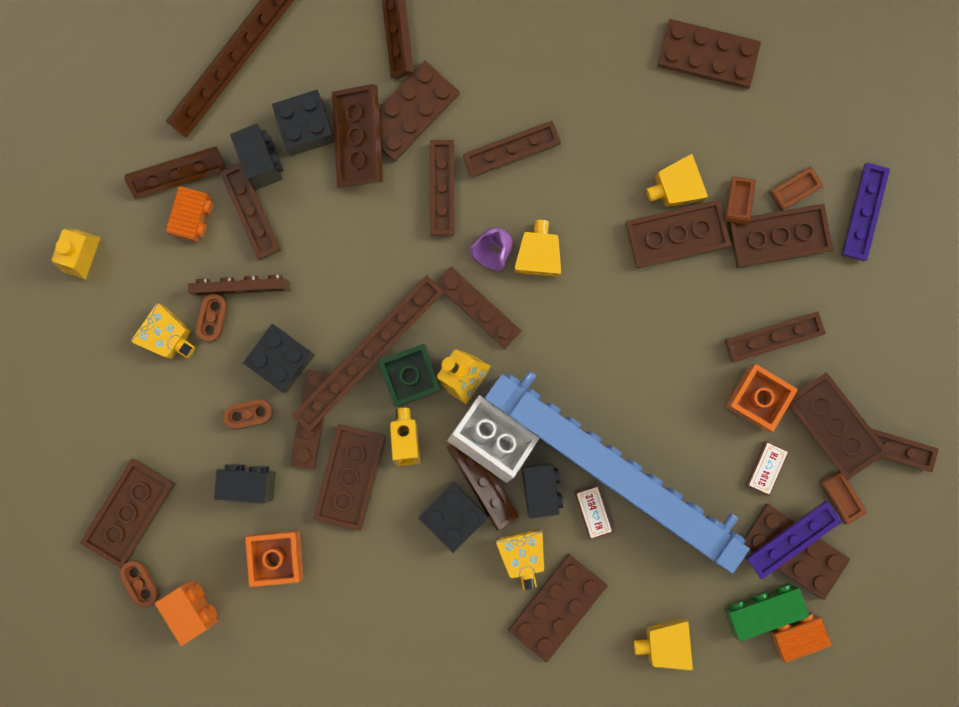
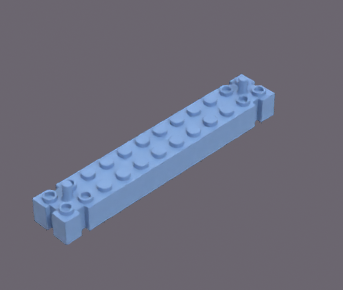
(621, 476)

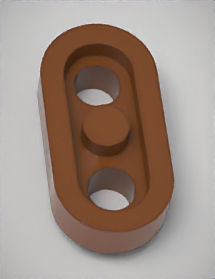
(208, 317)
(248, 414)
(137, 585)

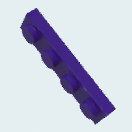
(865, 212)
(793, 539)

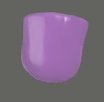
(485, 256)

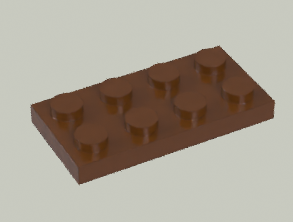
(709, 54)
(413, 109)
(357, 136)
(678, 234)
(781, 236)
(837, 426)
(349, 477)
(127, 513)
(813, 568)
(557, 608)

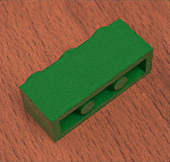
(766, 612)

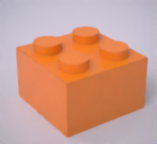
(761, 398)
(274, 558)
(187, 612)

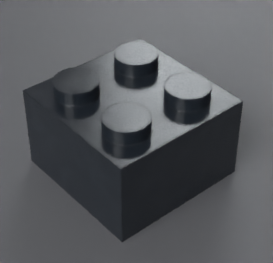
(303, 122)
(256, 156)
(279, 358)
(243, 484)
(541, 490)
(453, 517)

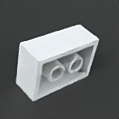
(493, 439)

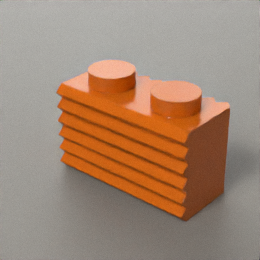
(189, 214)
(800, 638)

